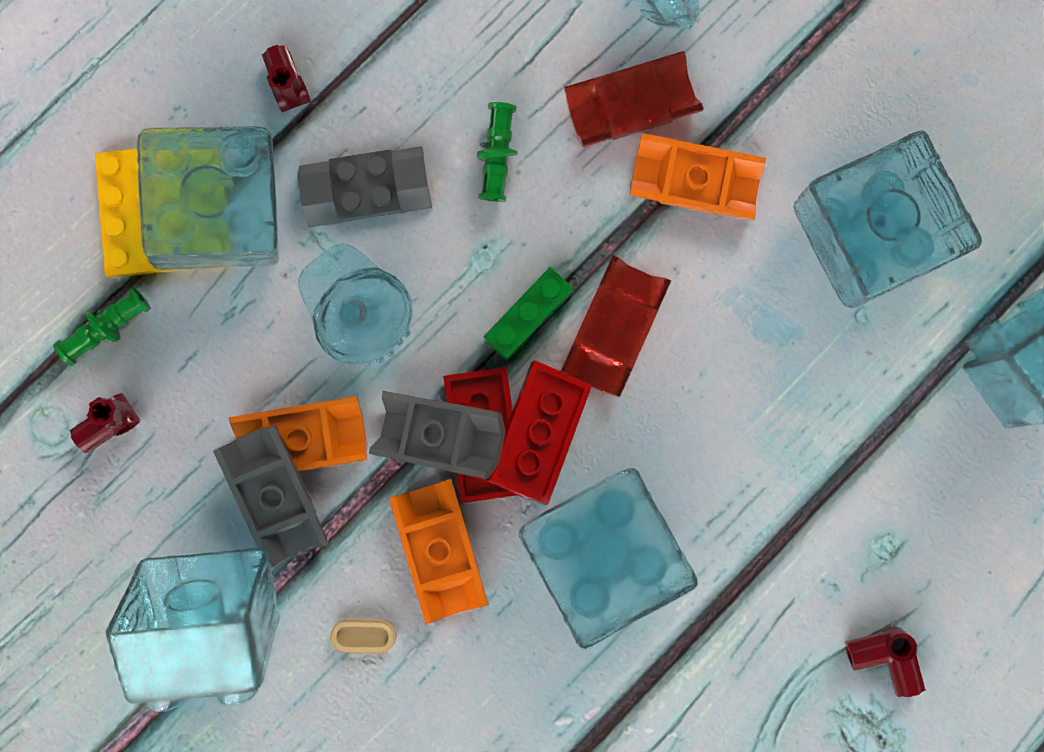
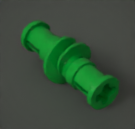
(496, 152)
(101, 327)

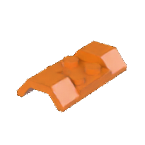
(697, 177)
(315, 432)
(438, 551)

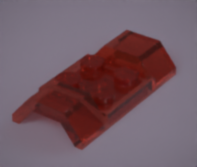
(631, 100)
(615, 327)

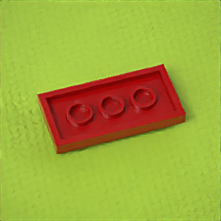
(485, 391)
(540, 432)

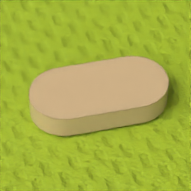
(363, 636)

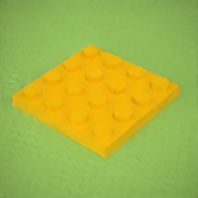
(121, 214)

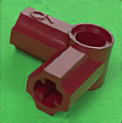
(283, 78)
(104, 420)
(902, 664)

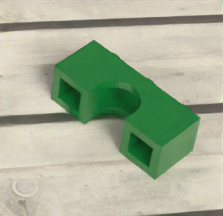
(528, 314)

